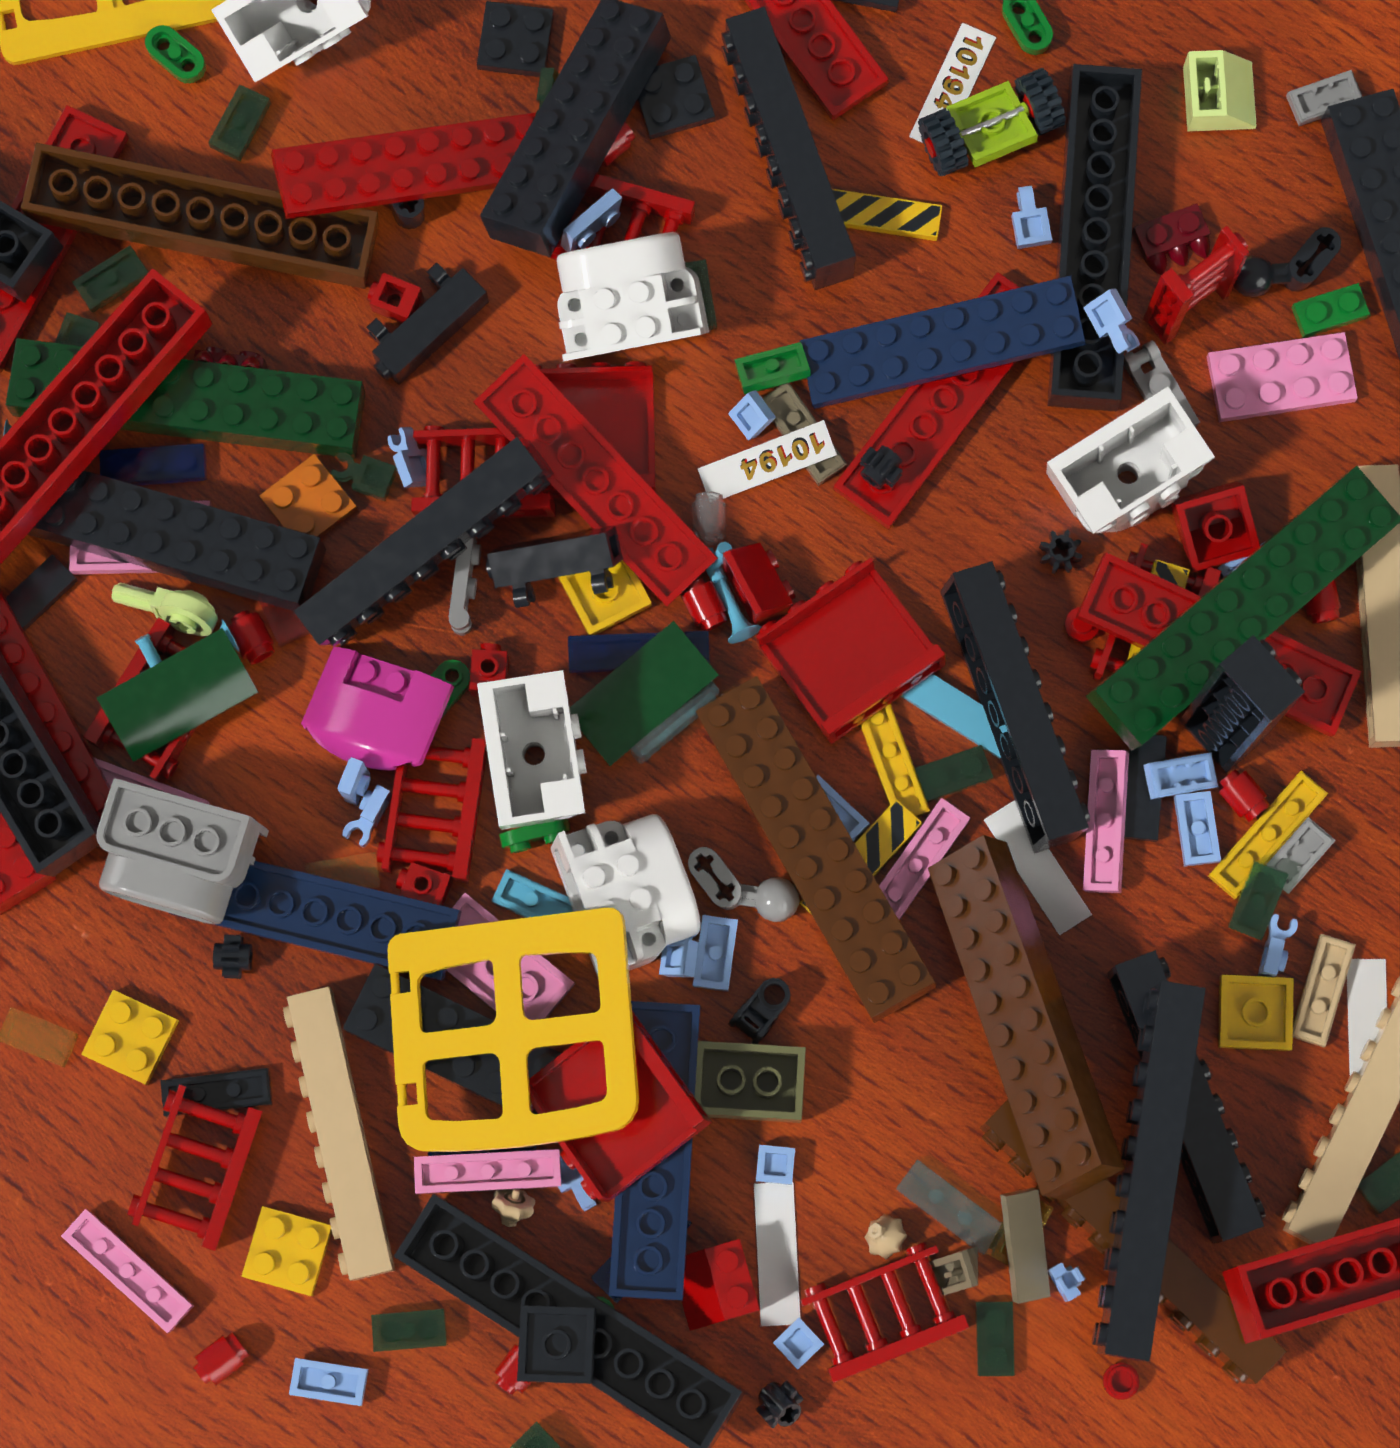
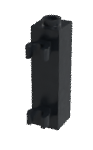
(428, 326)
(555, 557)

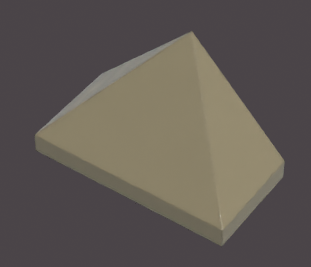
(957, 1271)

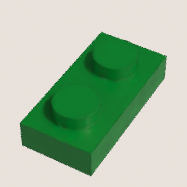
(1330, 310)
(772, 368)

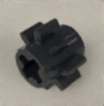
(881, 467)
(1063, 542)
(232, 956)
(779, 1404)

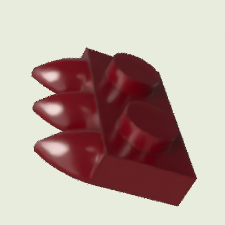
(1171, 236)
(219, 355)

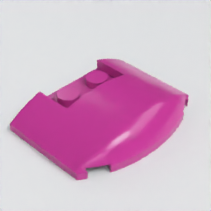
(375, 710)

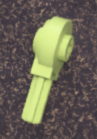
(184, 609)

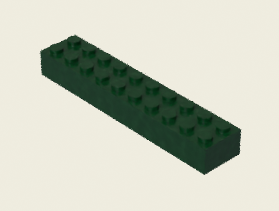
(219, 402)
(1245, 603)

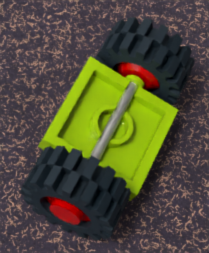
(992, 123)

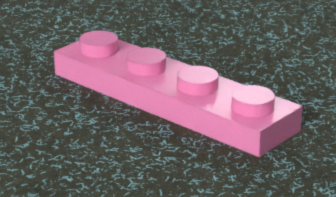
(1107, 821)
(923, 851)
(487, 1171)
(127, 1270)

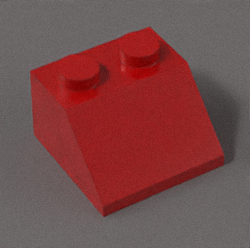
(1215, 525)
(757, 583)
(717, 1285)

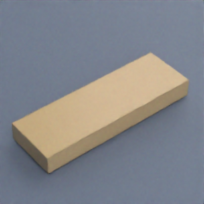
(1322, 990)

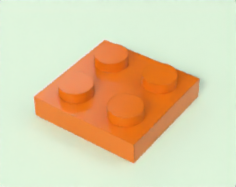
(309, 499)

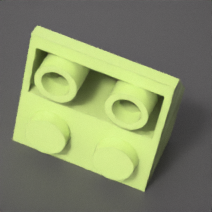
(1218, 91)

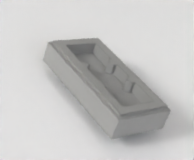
(1312, 100)
(1301, 852)

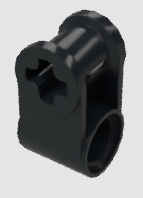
(760, 1011)

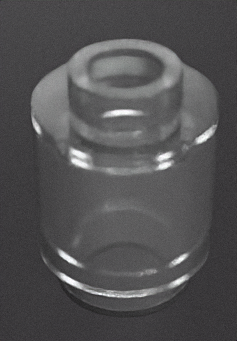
(709, 517)

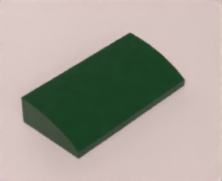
(642, 692)
(177, 695)

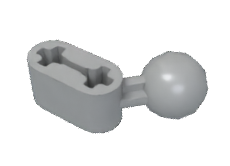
(774, 898)

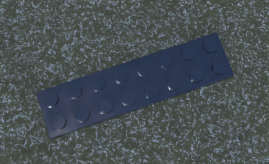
(943, 342)
(328, 914)
(654, 1209)

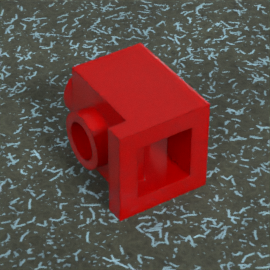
(392, 287)
(492, 654)
(438, 884)

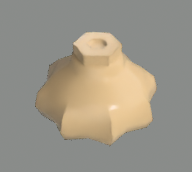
(512, 1205)
(885, 1236)

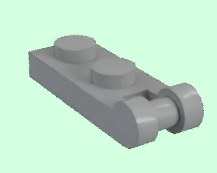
(1156, 379)
(464, 588)

